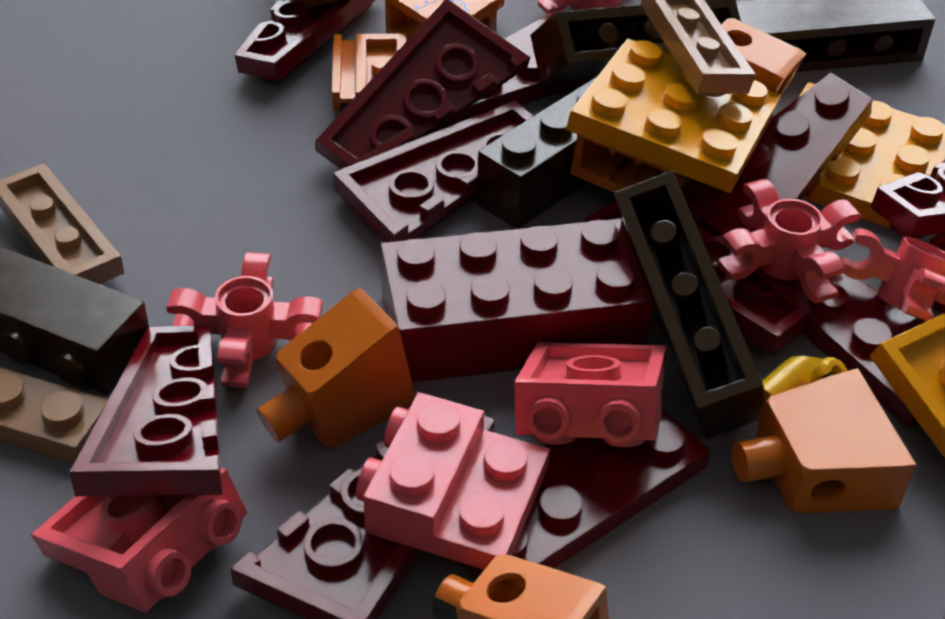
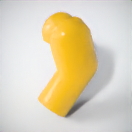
(800, 371)

